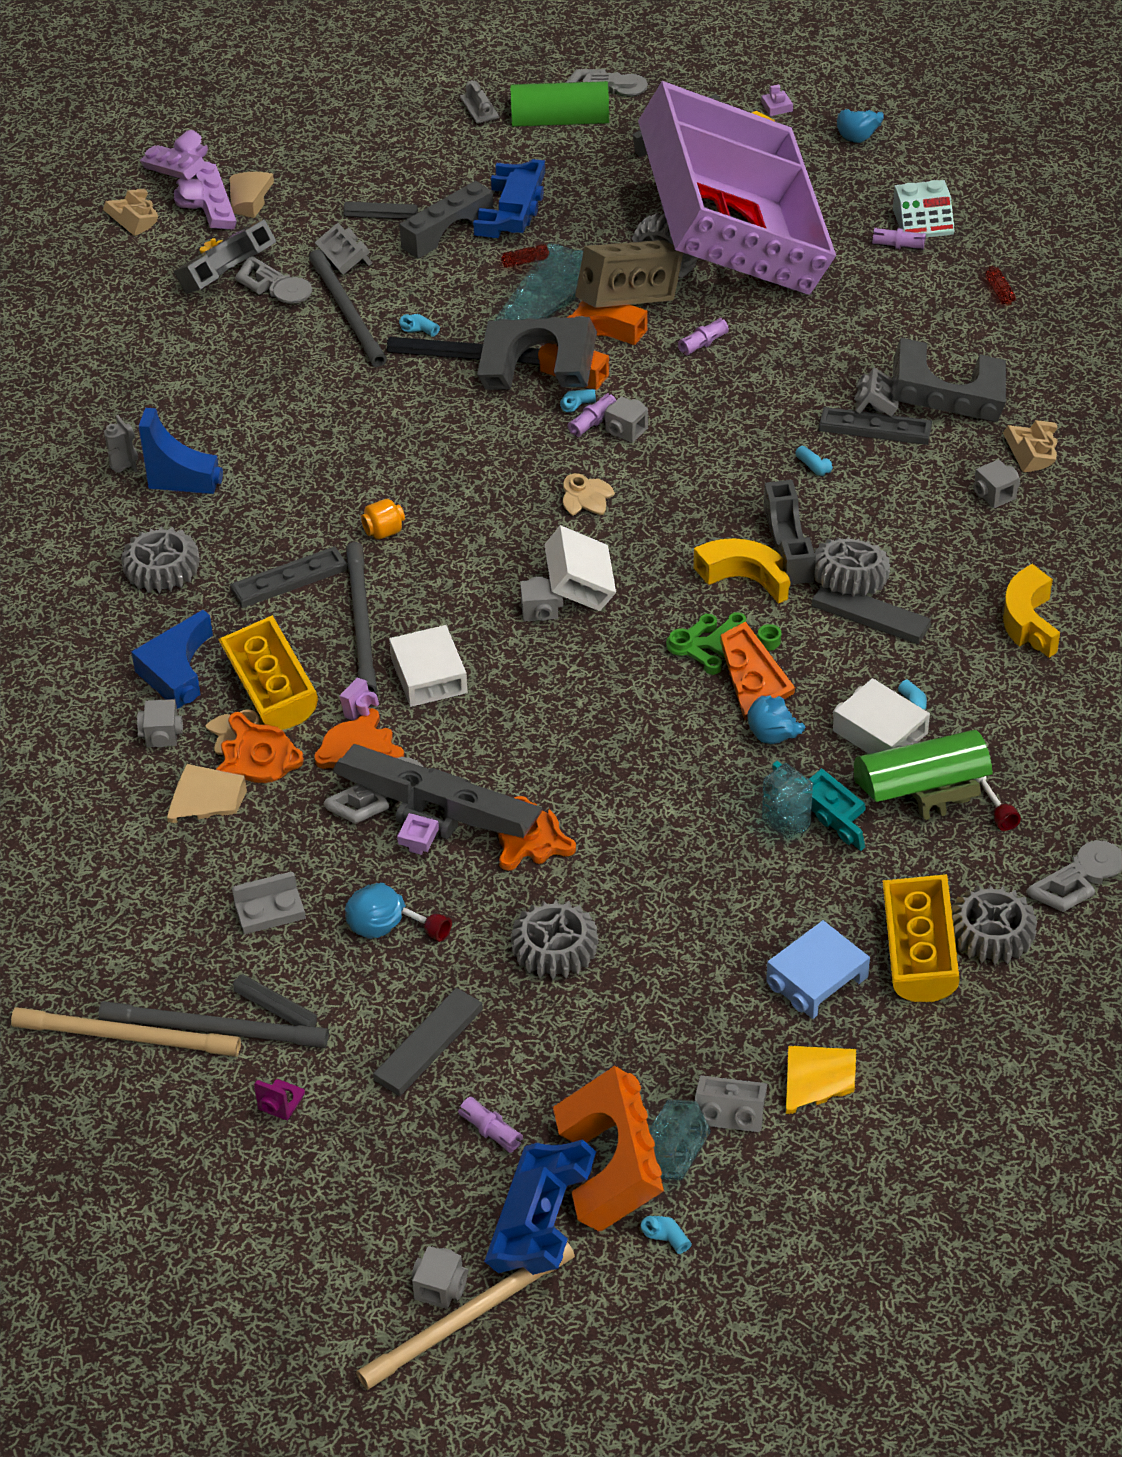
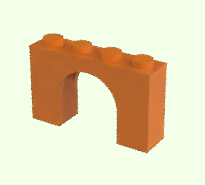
(619, 322)
(633, 1171)

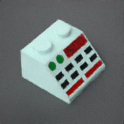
(924, 208)

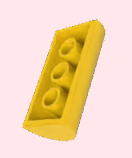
(271, 673)
(921, 938)

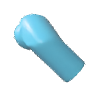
(418, 323)
(575, 398)
(813, 461)
(913, 693)
(666, 1230)

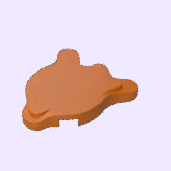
(359, 732)
(258, 751)
(539, 843)

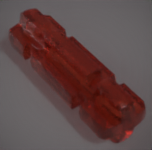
(525, 255)
(1000, 285)

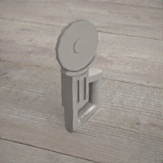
(623, 85)
(281, 286)
(367, 801)
(1092, 864)

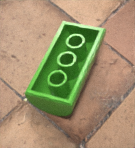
(560, 103)
(923, 765)

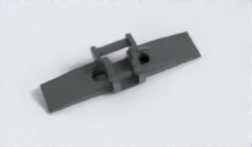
(394, 777)

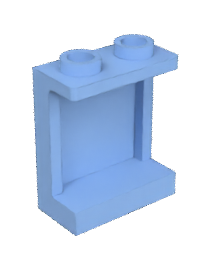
(816, 968)

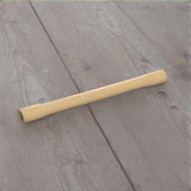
(210, 1043)
(388, 1363)

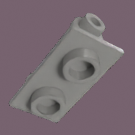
(478, 103)
(120, 437)

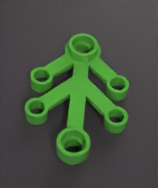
(688, 642)

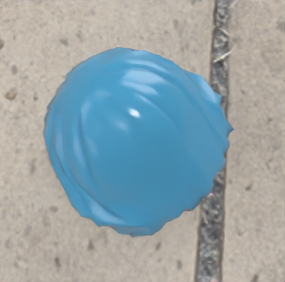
(858, 125)
(772, 721)
(374, 910)

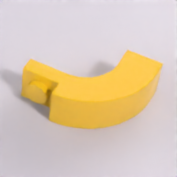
(745, 559)
(1024, 594)

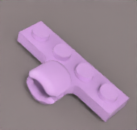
(181, 161)
(207, 192)

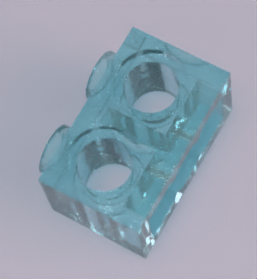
(787, 801)
(678, 1137)

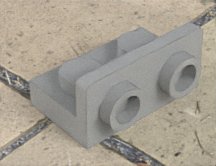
(342, 248)
(876, 390)
(268, 902)
(731, 1102)

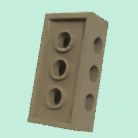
(656, 281)

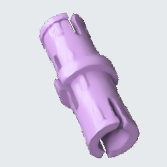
(899, 238)
(703, 336)
(590, 416)
(490, 1124)

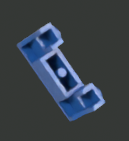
(518, 201)
(527, 1219)

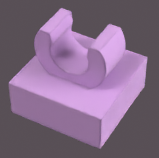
(777, 101)
(357, 699)
(418, 833)

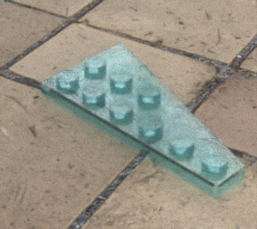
(546, 287)

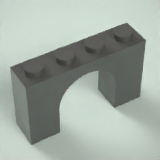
(508, 339)
(919, 386)

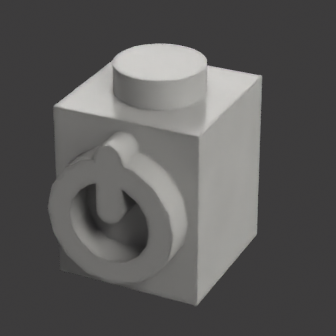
(626, 419)
(996, 483)
(538, 600)
(159, 723)
(439, 1277)

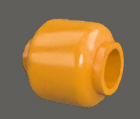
(382, 519)

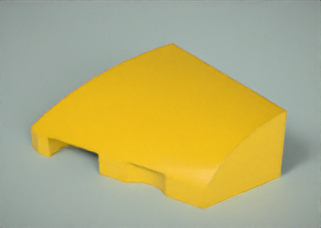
(818, 1074)

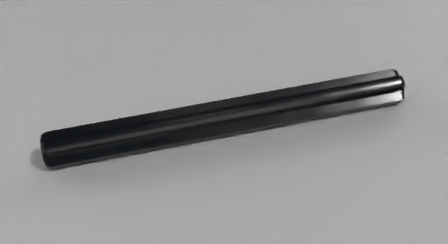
(449, 349)

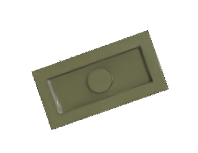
(956, 793)

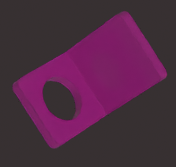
(273, 1098)

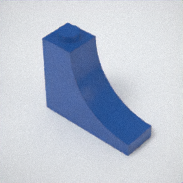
(171, 463)
(167, 659)

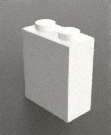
(580, 568)
(428, 665)
(879, 719)

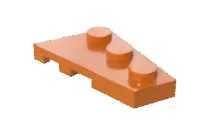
(752, 668)

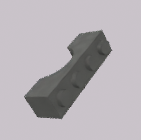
(423, 230)
(224, 255)
(785, 527)

